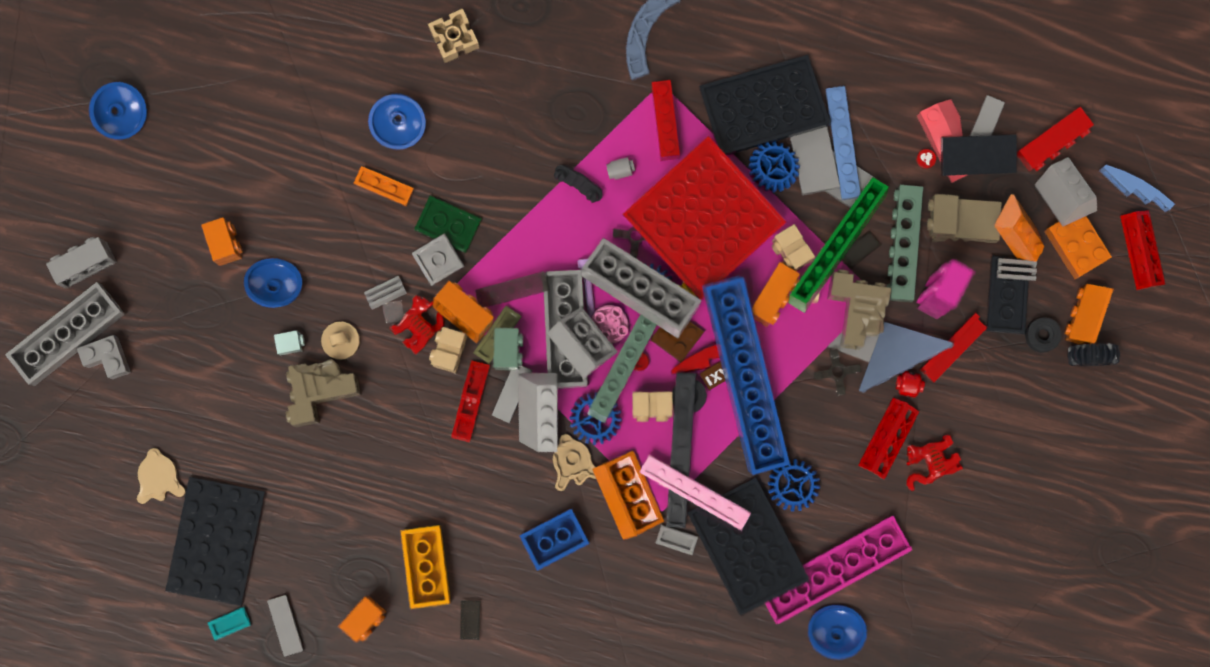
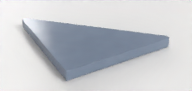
(899, 351)

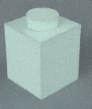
(289, 342)

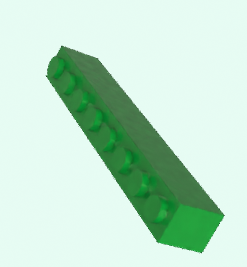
(838, 245)

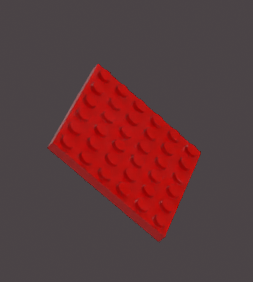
(704, 217)

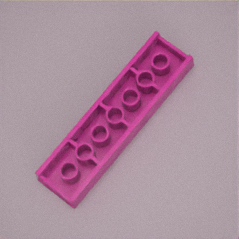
(843, 567)

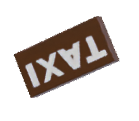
(713, 376)

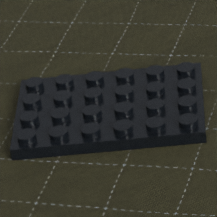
(764, 105)
(215, 541)
(753, 561)

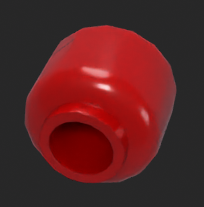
(909, 384)

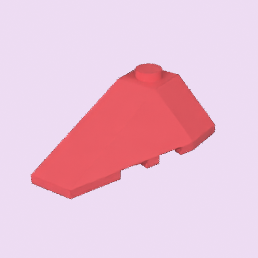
(939, 122)

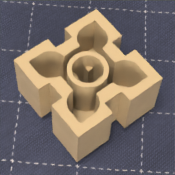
(456, 24)
(792, 248)
(448, 350)
(652, 405)

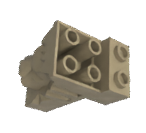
(963, 219)
(863, 308)
(317, 385)

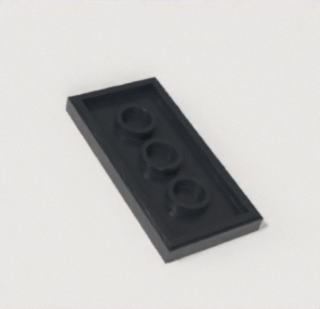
(978, 154)
(1007, 300)

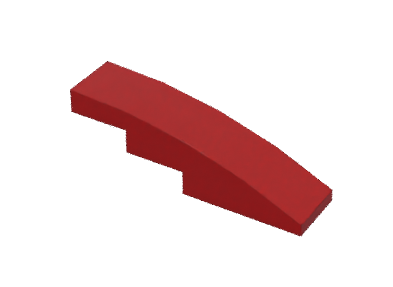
(697, 361)
(470, 401)

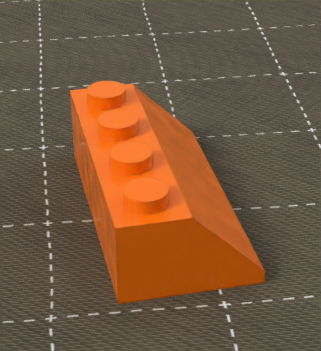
(628, 495)

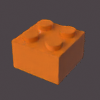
(221, 241)
(362, 619)

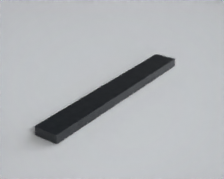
(681, 444)

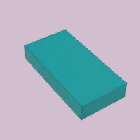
(229, 623)

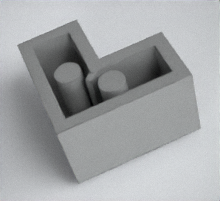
(107, 352)

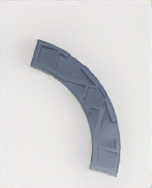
(638, 35)

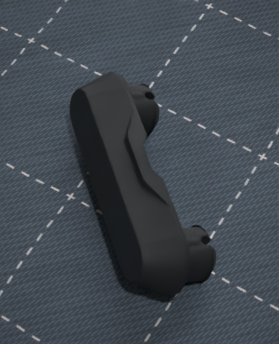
(579, 181)

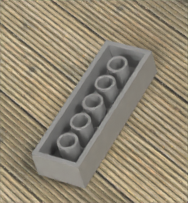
(640, 287)
(561, 300)
(64, 333)

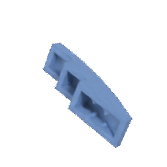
(1131, 184)

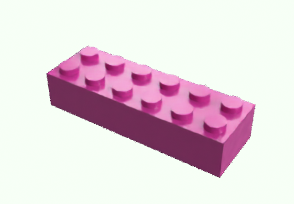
(944, 289)

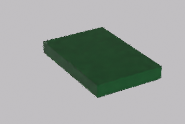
(443, 218)

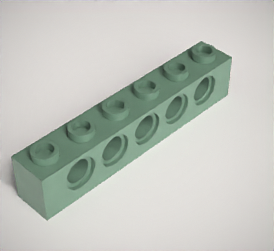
(913, 195)
(622, 369)

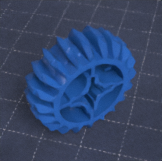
(788, 177)
(579, 423)
(779, 494)

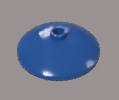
(129, 106)
(394, 132)
(272, 275)
(841, 623)

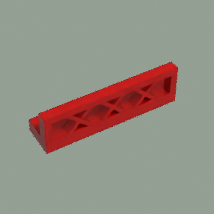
(1140, 250)
(962, 340)
(886, 436)

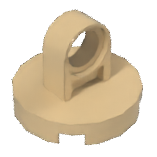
(340, 340)

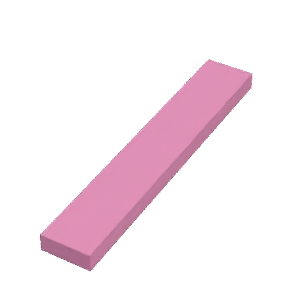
(695, 492)

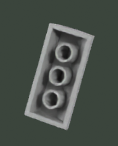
(538, 411)

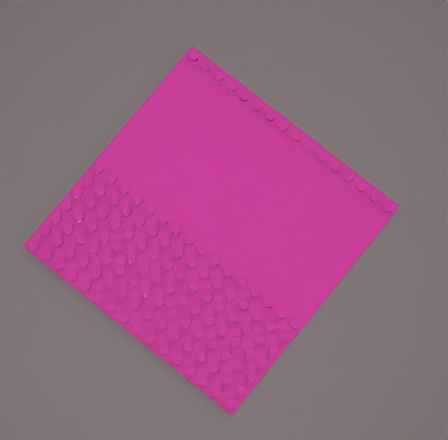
(569, 229)

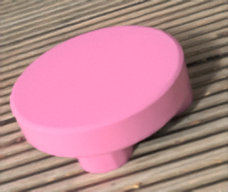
(611, 322)

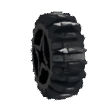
(1093, 355)

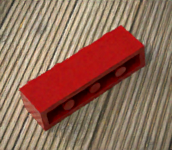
(665, 120)
(1057, 137)

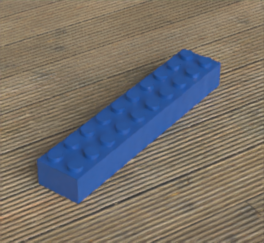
(745, 374)

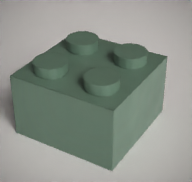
(506, 349)

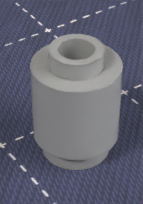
(620, 168)

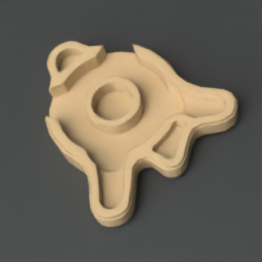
(572, 462)
(157, 476)

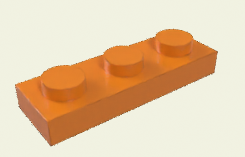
(383, 186)

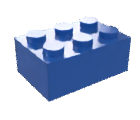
(554, 539)

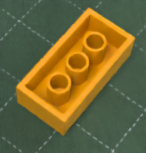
(425, 567)

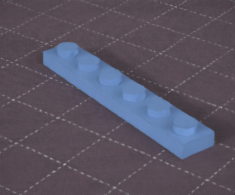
(843, 143)

